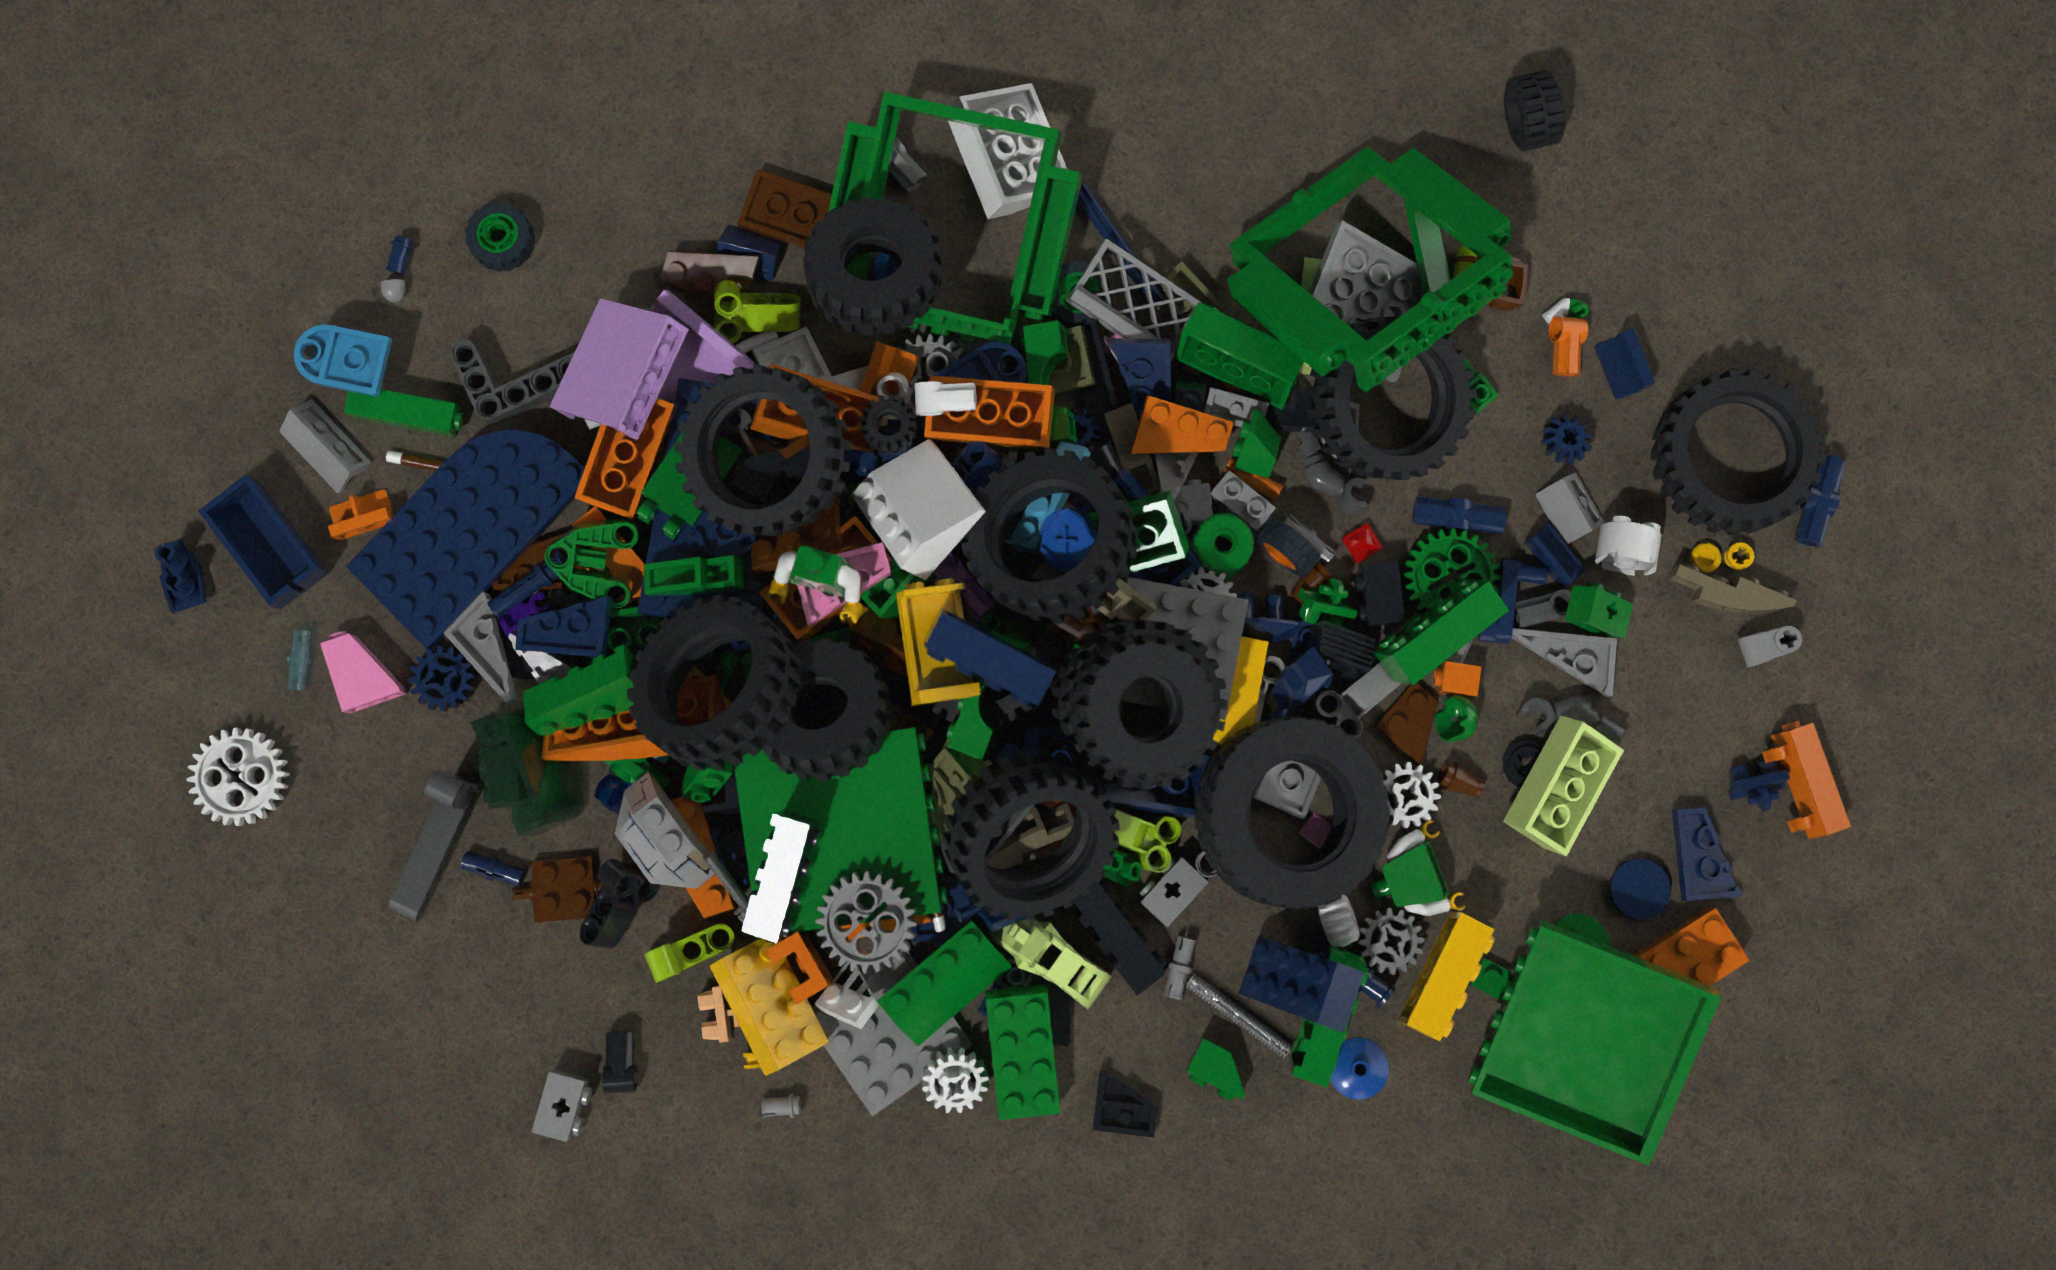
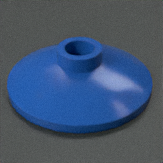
(1376, 1072)

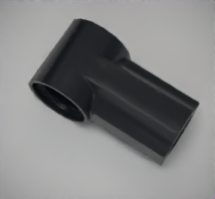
(620, 1066)

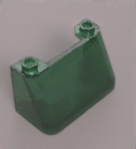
(549, 783)

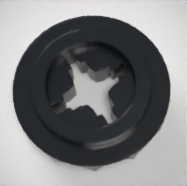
(1511, 763)

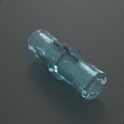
(299, 660)

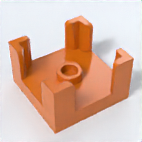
(808, 961)

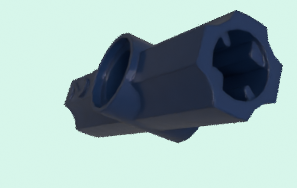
(1821, 504)
(1459, 514)

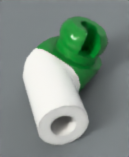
(1567, 308)

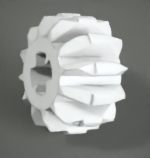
(1339, 922)

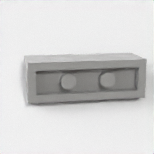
(323, 445)

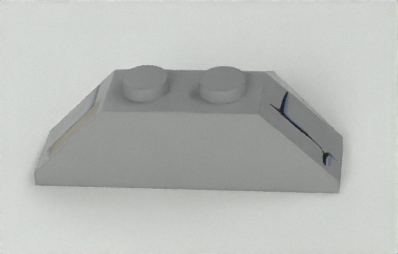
(660, 837)

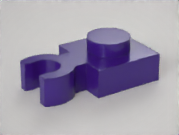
(509, 620)

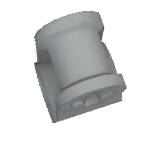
(1766, 645)

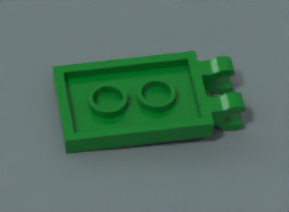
(667, 494)

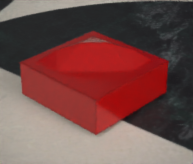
(1361, 543)

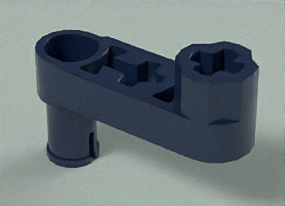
(1511, 572)

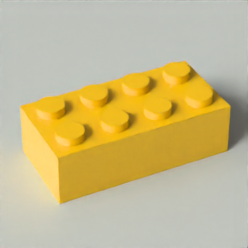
(1447, 975)
(764, 1008)

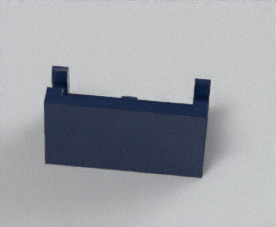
(727, 845)

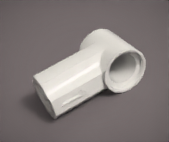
(936, 398)

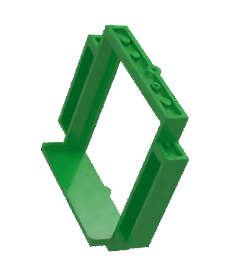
(864, 173)
(1318, 333)

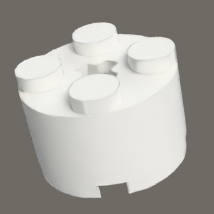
(1628, 546)

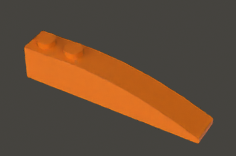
(619, 738)

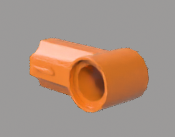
(1568, 337)

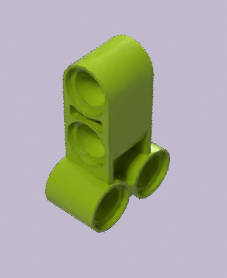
(754, 311)
(1145, 837)
(670, 960)

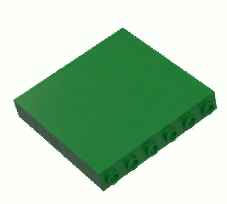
(866, 822)
(1593, 1041)

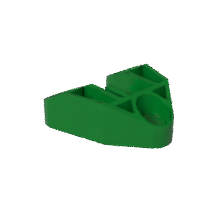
(597, 534)

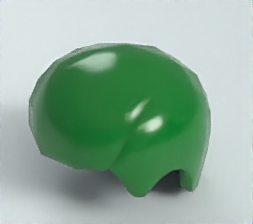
(1466, 719)

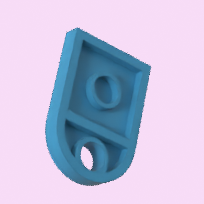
(345, 358)

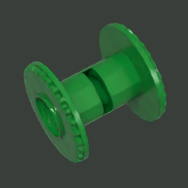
(1227, 530)

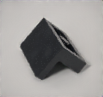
(727, 809)

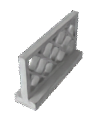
(1115, 320)

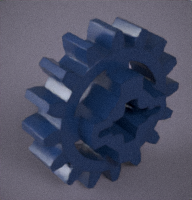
(430, 684)

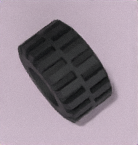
(1534, 110)

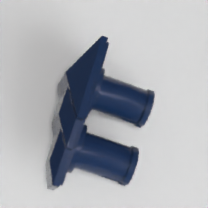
(180, 577)
(1272, 626)
(1299, 681)

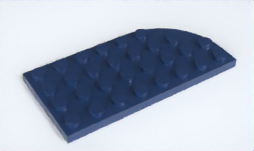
(466, 528)

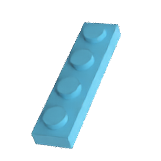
(1027, 533)

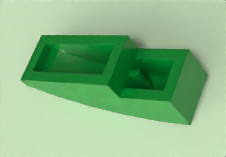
(694, 576)

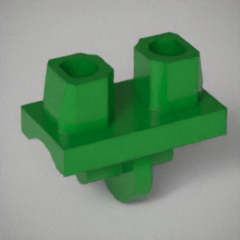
(1328, 600)
(1122, 870)

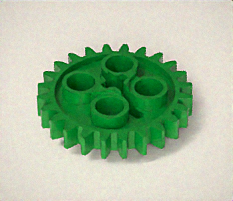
(1439, 554)

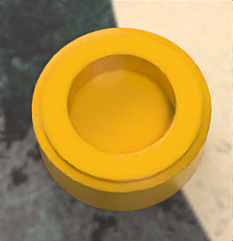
(1706, 557)

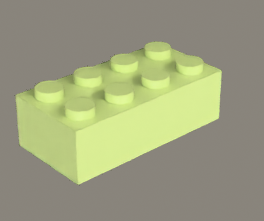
(1563, 785)

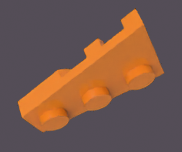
(1178, 429)

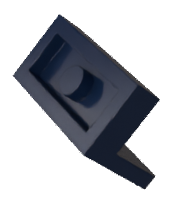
(748, 242)
(1624, 364)
(1556, 555)

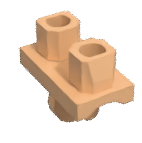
(721, 1027)

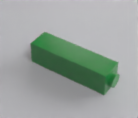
(406, 412)

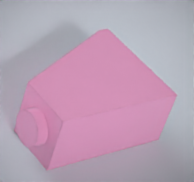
(358, 673)

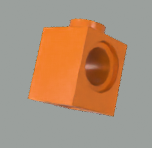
(1457, 679)

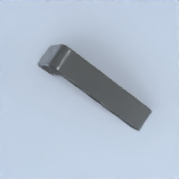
(503, 394)
(439, 834)

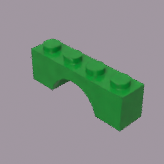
(1045, 348)
(973, 731)

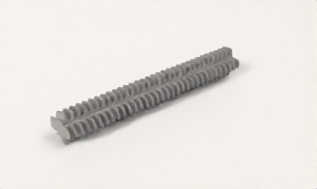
(1239, 1015)

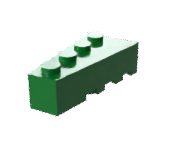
(1318, 1046)

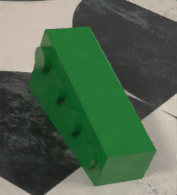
(582, 694)

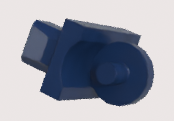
(1757, 789)

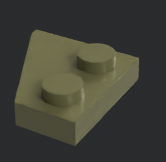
(949, 776)

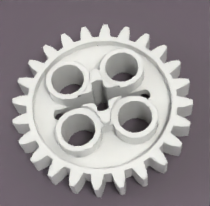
(220, 798)

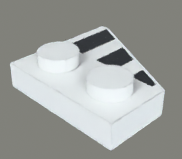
(848, 998)

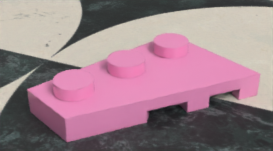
(868, 561)

